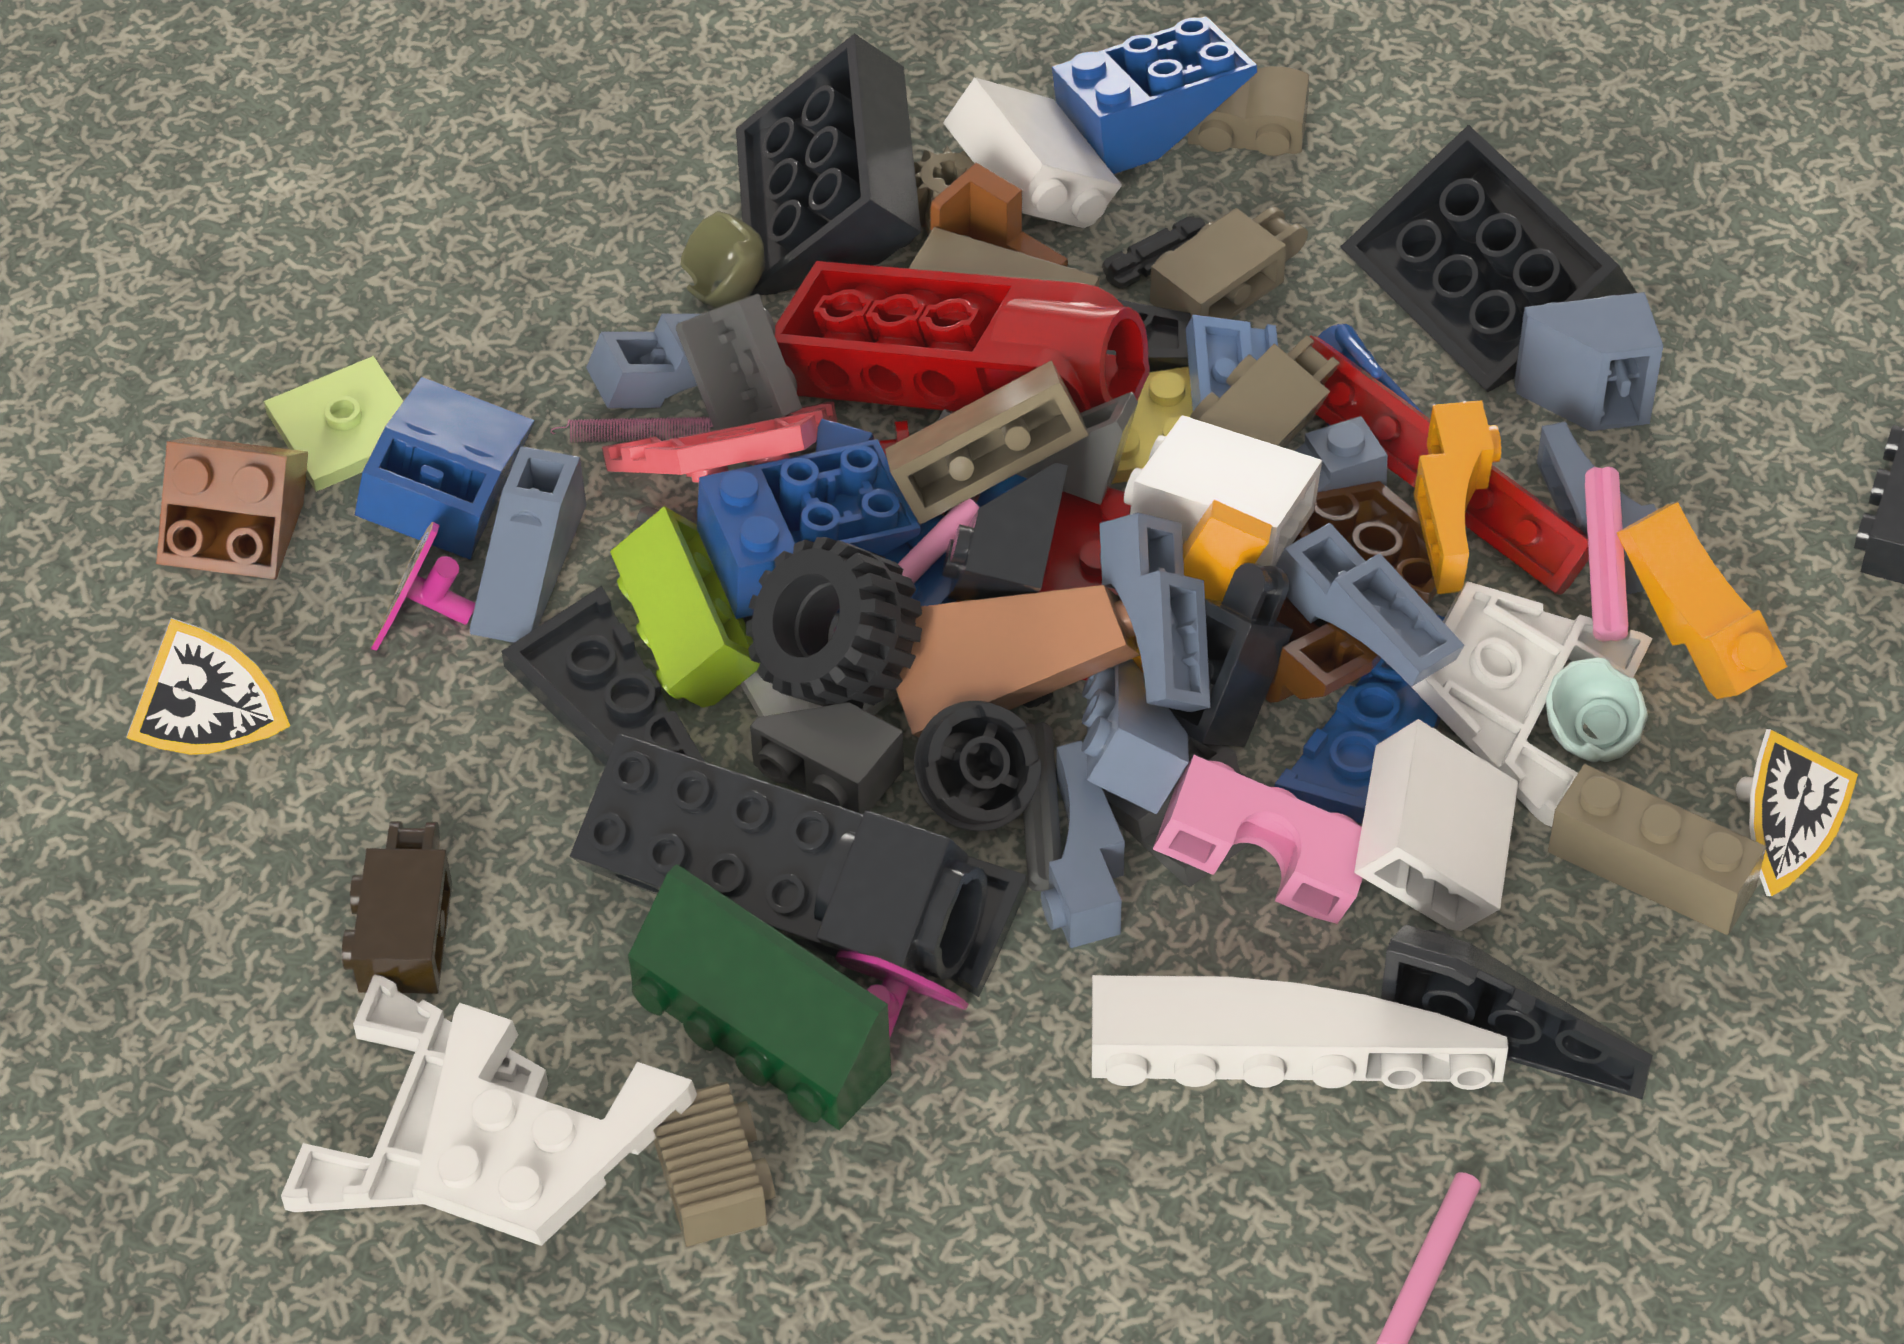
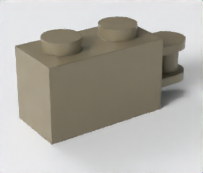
(1226, 264)
(1271, 395)

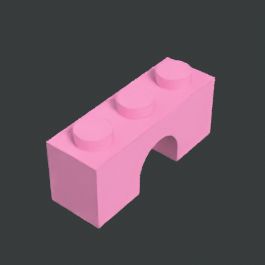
(1223, 808)

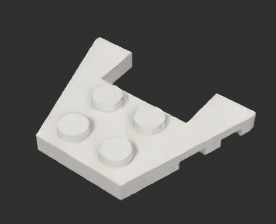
(1503, 683)
(518, 1157)
(348, 1181)

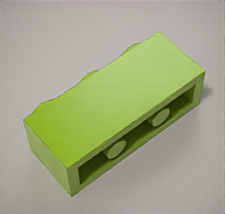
(683, 610)

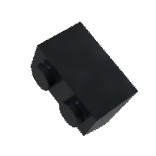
(1007, 541)

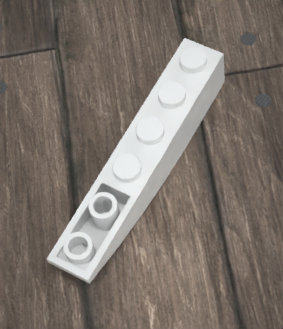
(1278, 1032)

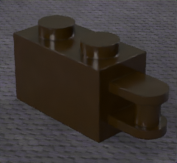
(400, 912)

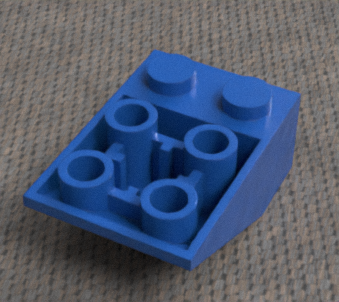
(1150, 90)
(441, 464)
(768, 507)

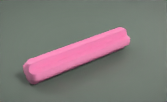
(1606, 554)

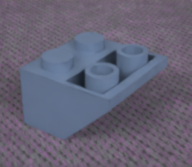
(1591, 360)

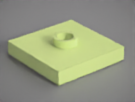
(336, 420)

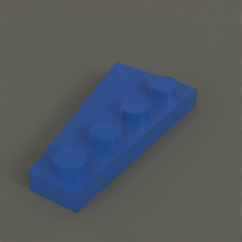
(1340, 757)

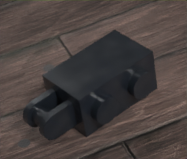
(1242, 655)

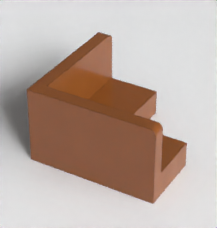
(988, 211)

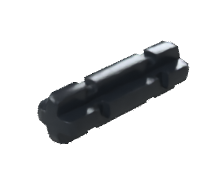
(1125, 269)

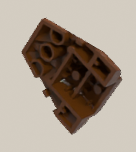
(1373, 522)

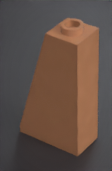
(1012, 649)

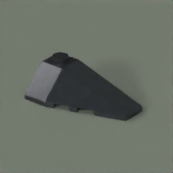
(1541, 1029)

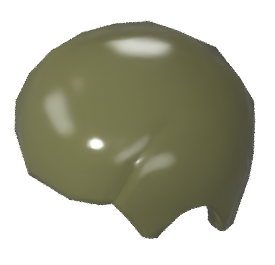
(724, 251)

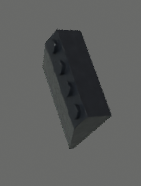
(830, 167)
(1474, 249)

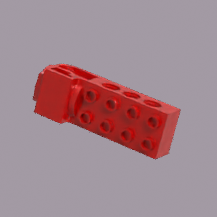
(954, 336)

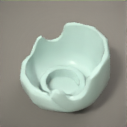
(1603, 700)

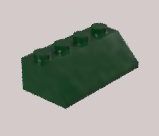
(760, 1000)

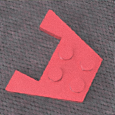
(715, 450)

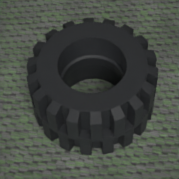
(796, 615)

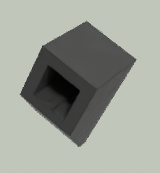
(830, 753)

